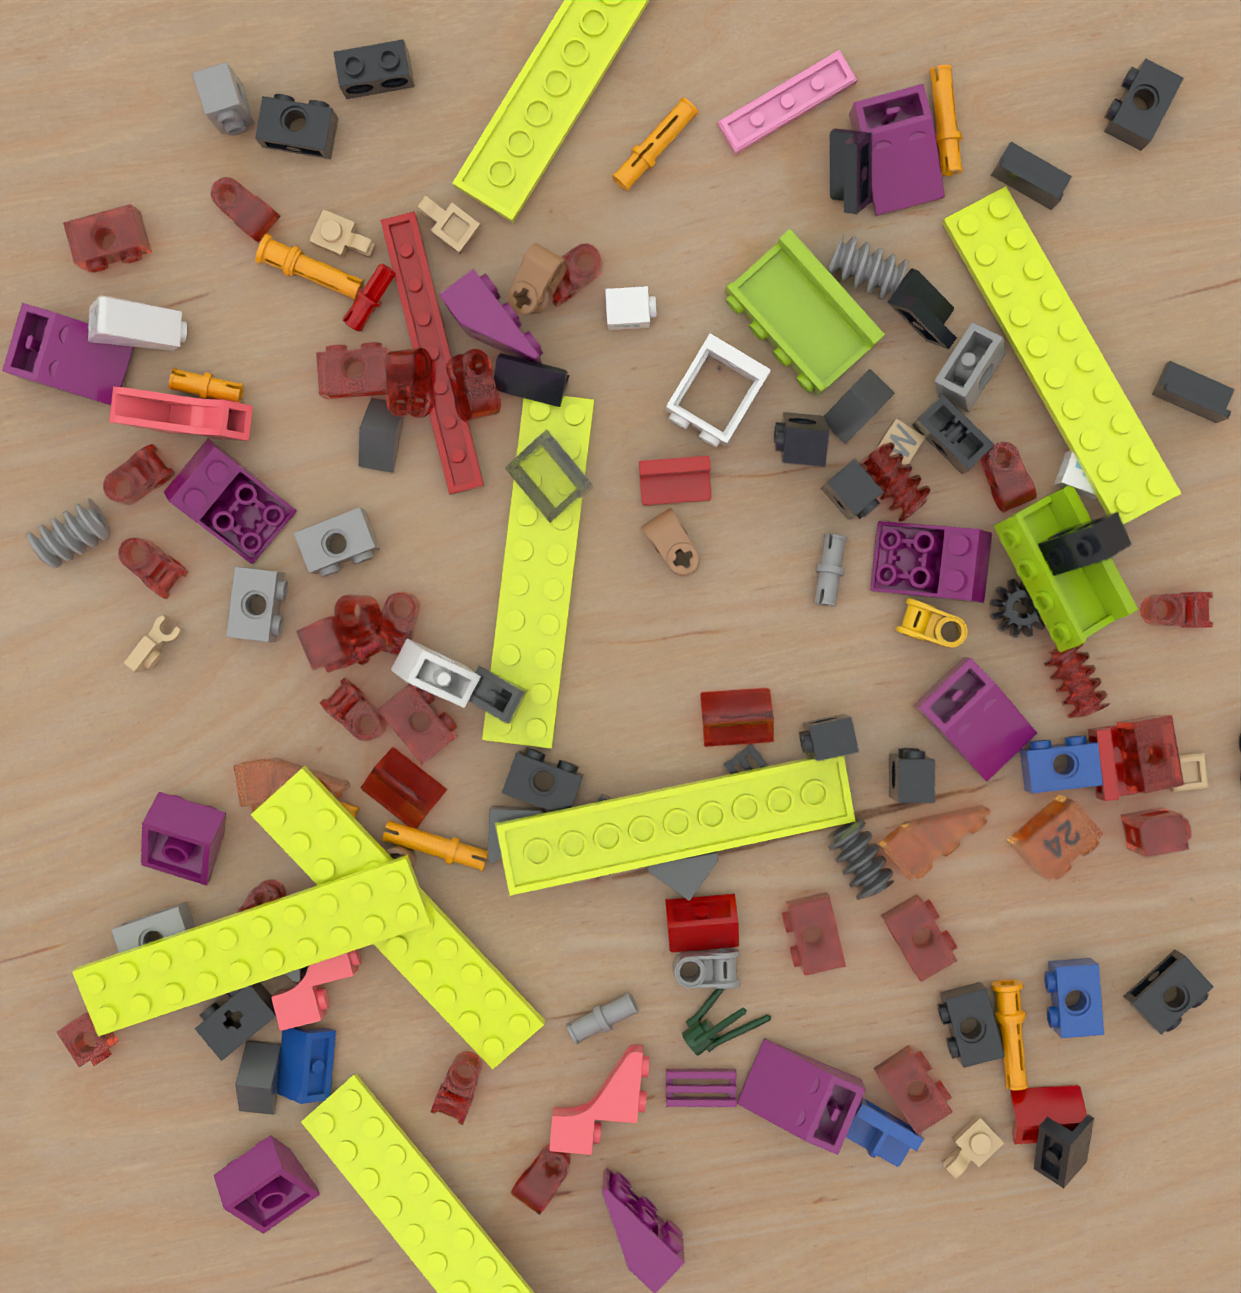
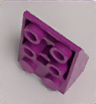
(903, 148)
(477, 310)
(57, 354)
(229, 501)
(931, 561)
(975, 718)
(802, 1095)
(647, 1242)

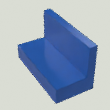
(306, 1064)

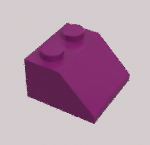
(182, 838)
(265, 1185)

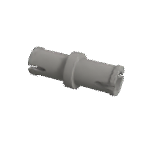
(830, 570)
(602, 1018)

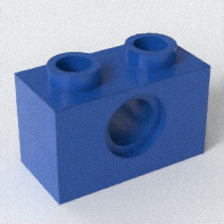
(1082, 767)
(1086, 1015)

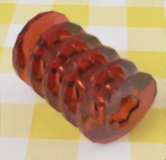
(896, 480)
(1077, 681)

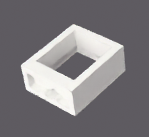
(733, 359)

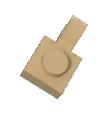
(451, 226)
(338, 234)
(147, 652)
(975, 1143)

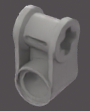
(710, 968)

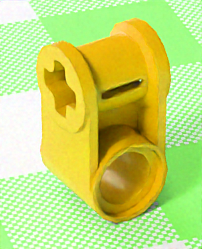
(929, 624)

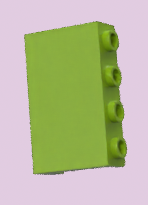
(803, 314)
(1071, 602)

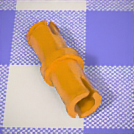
(205, 386)

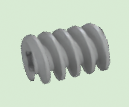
(867, 267)
(70, 536)

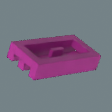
(701, 1101)

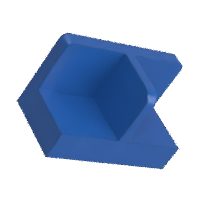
(882, 1133)

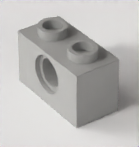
(224, 99)
(970, 366)
(316, 541)
(246, 586)
(166, 921)

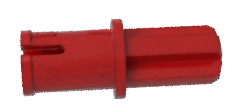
(369, 298)

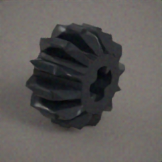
(1010, 615)

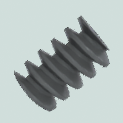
(861, 859)

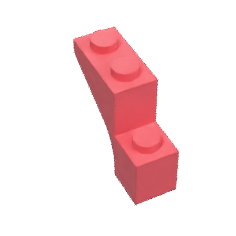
(181, 414)
(306, 1001)
(617, 1100)

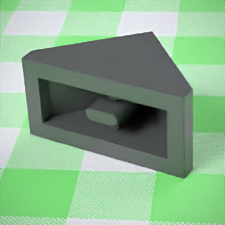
(858, 406)
(379, 437)
(497, 695)
(501, 814)
(686, 873)
(258, 1077)

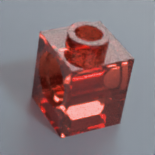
(74, 1041)

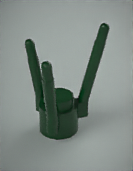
(705, 1036)

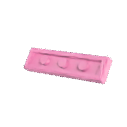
(787, 102)

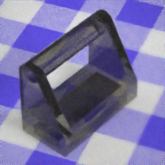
(566, 465)

